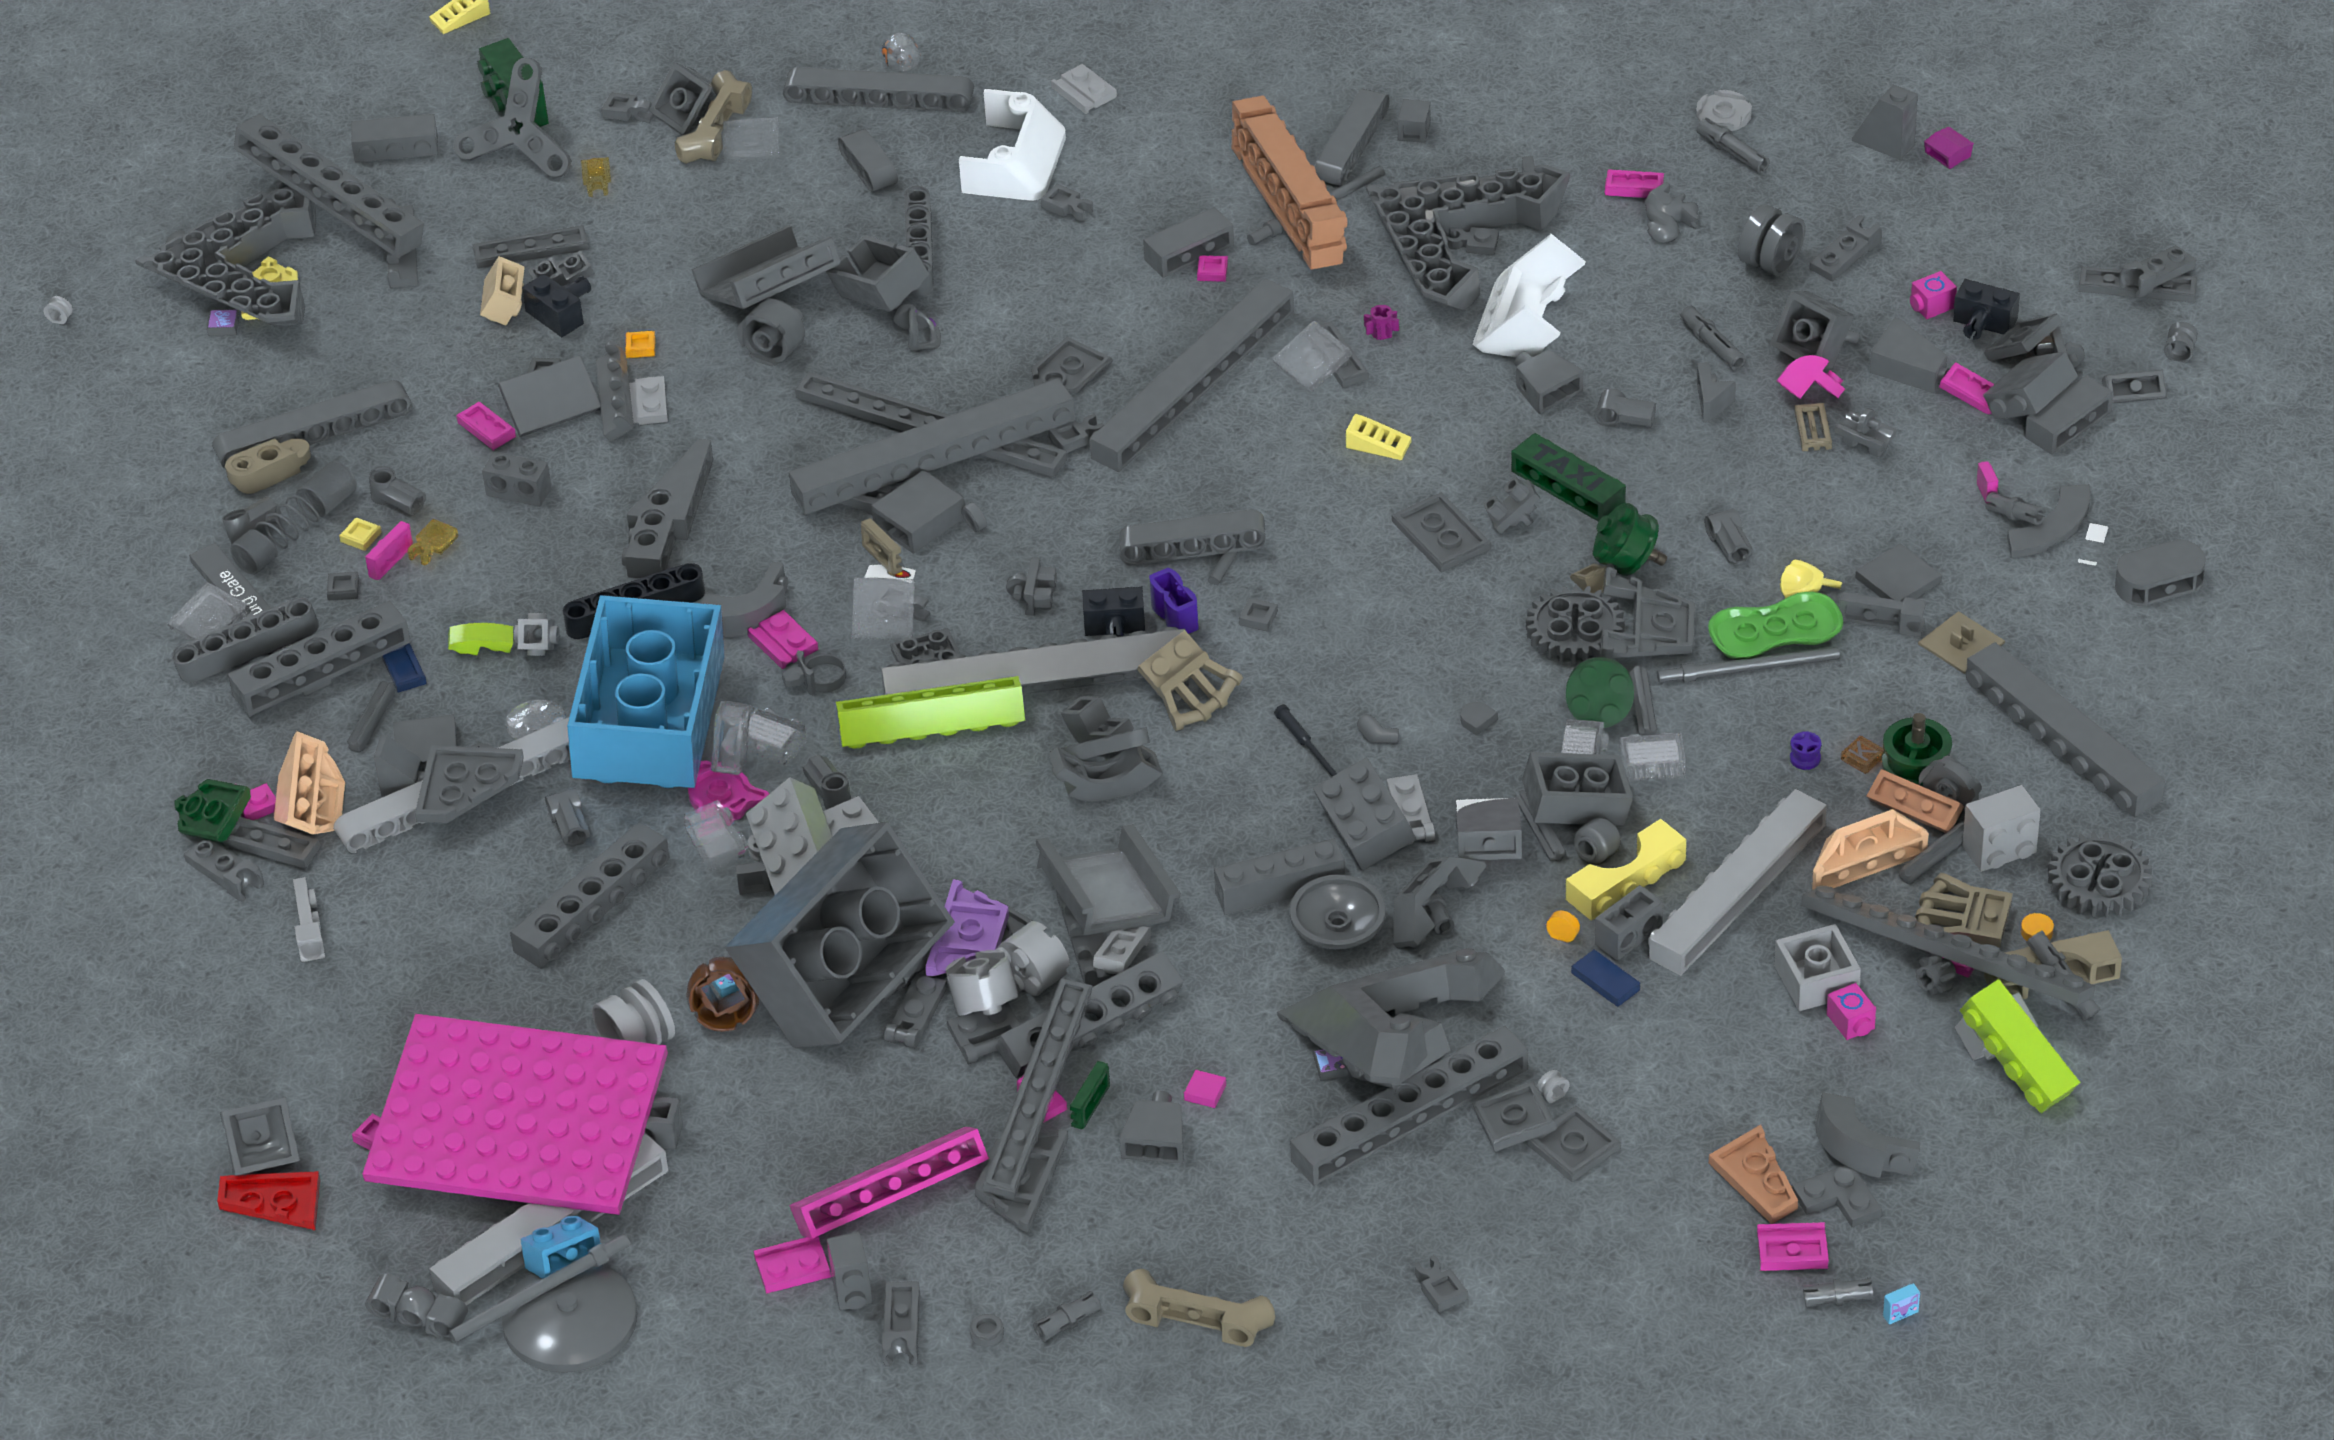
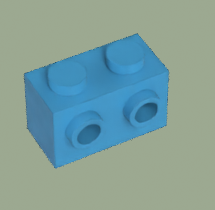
(558, 1245)

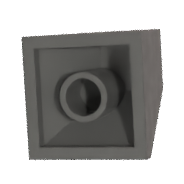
(681, 97)

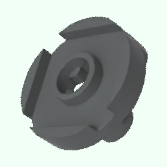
(1949, 773)

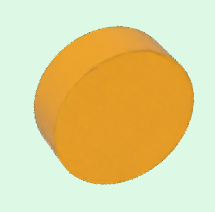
(2035, 923)
(1563, 926)

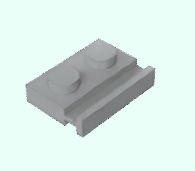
(1084, 88)
(649, 400)

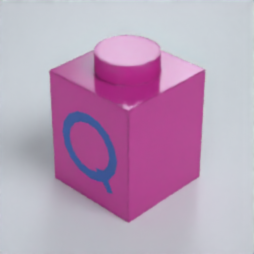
(1933, 295)
(1851, 1011)

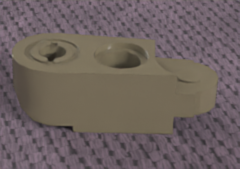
(266, 464)

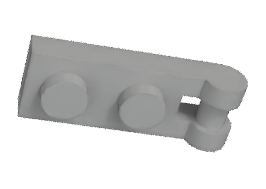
(1410, 799)
(1121, 949)

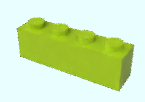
(2019, 1046)

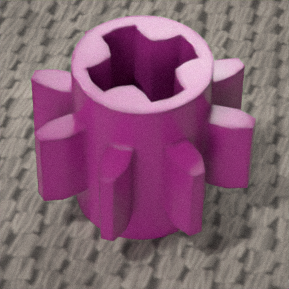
(1381, 322)

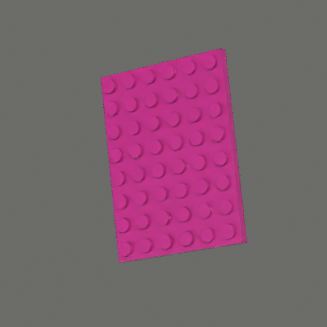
(516, 1114)

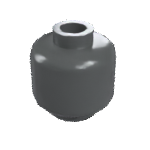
(1597, 841)

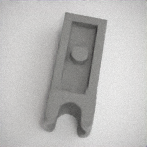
(309, 931)

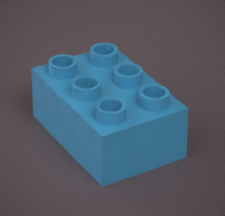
(646, 692)

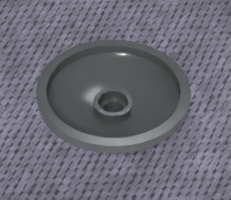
(1337, 911)

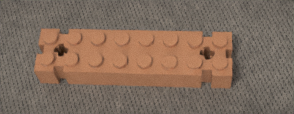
(1288, 182)

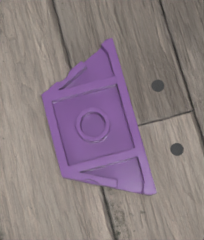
(976, 928)

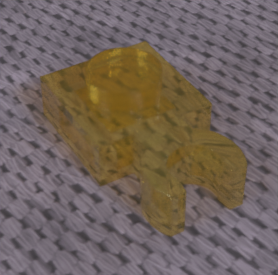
(596, 174)
(432, 538)

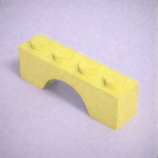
(1598, 888)

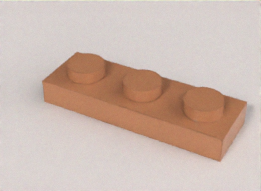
(1915, 801)

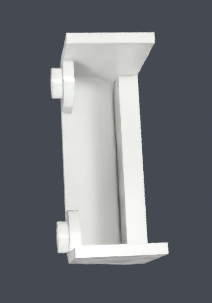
(1020, 170)
(1519, 298)

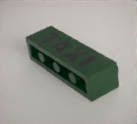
(1567, 477)

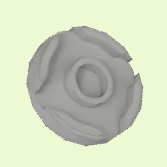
(1731, 111)

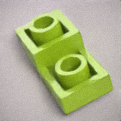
(470, 636)

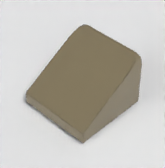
(1590, 576)

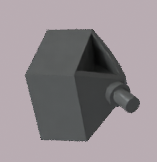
(1813, 328)

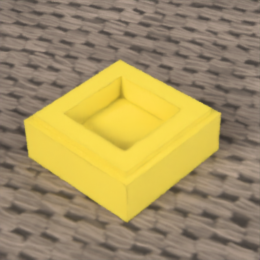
(360, 534)

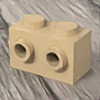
(502, 291)

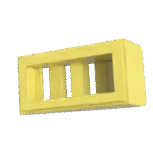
(466, 11)
(1359, 438)

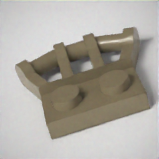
(1175, 665)
(1983, 909)

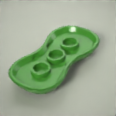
(1798, 619)

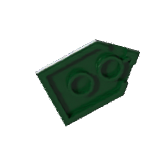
(212, 809)

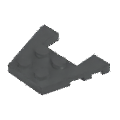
(1660, 624)

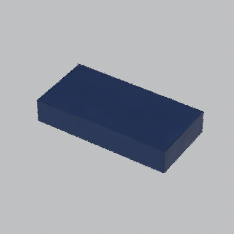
(404, 668)
(1605, 978)

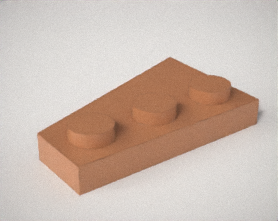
(1754, 1172)

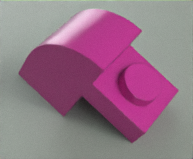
(1806, 370)

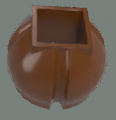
(724, 1013)

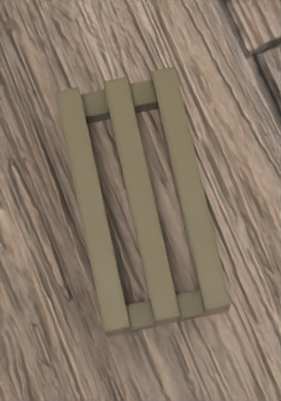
(1814, 442)
(881, 546)

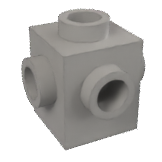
(525, 634)

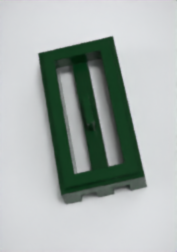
(1090, 1095)

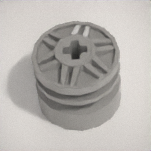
(635, 1016)

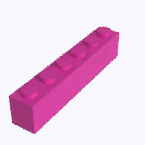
(889, 1182)

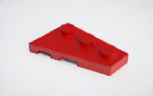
(273, 1197)

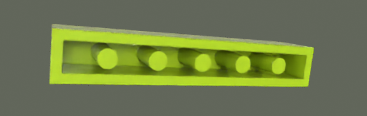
(930, 712)

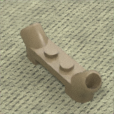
(707, 139)
(1237, 1321)

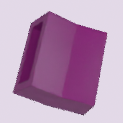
(1948, 147)

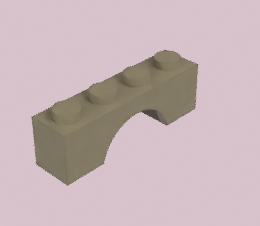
(2088, 956)

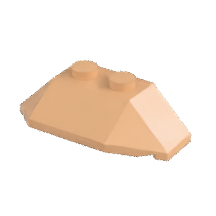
(309, 787)
(1868, 848)

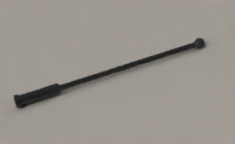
(1283, 713)

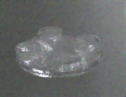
(533, 716)

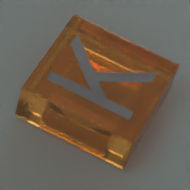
(1862, 754)

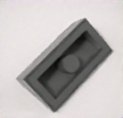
(2136, 385)

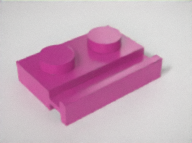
(782, 638)
(1792, 1246)
(791, 1264)

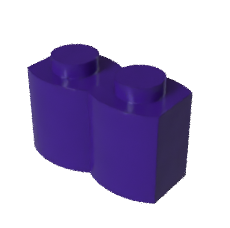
(1173, 600)

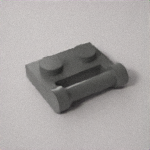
(977, 1028)

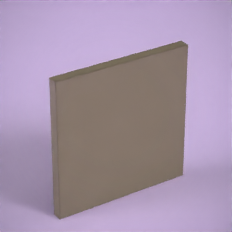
(1958, 640)

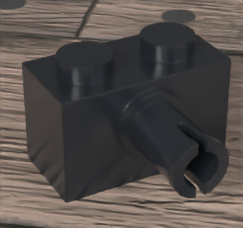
(556, 305)
(1985, 308)
(1113, 611)

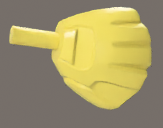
(1804, 578)

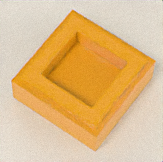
(640, 344)

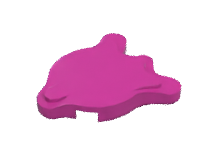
(729, 789)

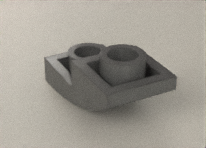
(565, 270)

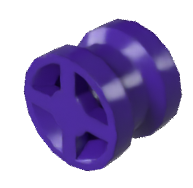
(1805, 750)

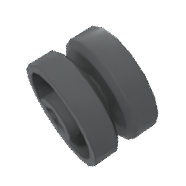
(1771, 240)

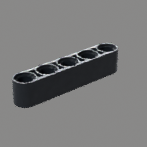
(675, 584)

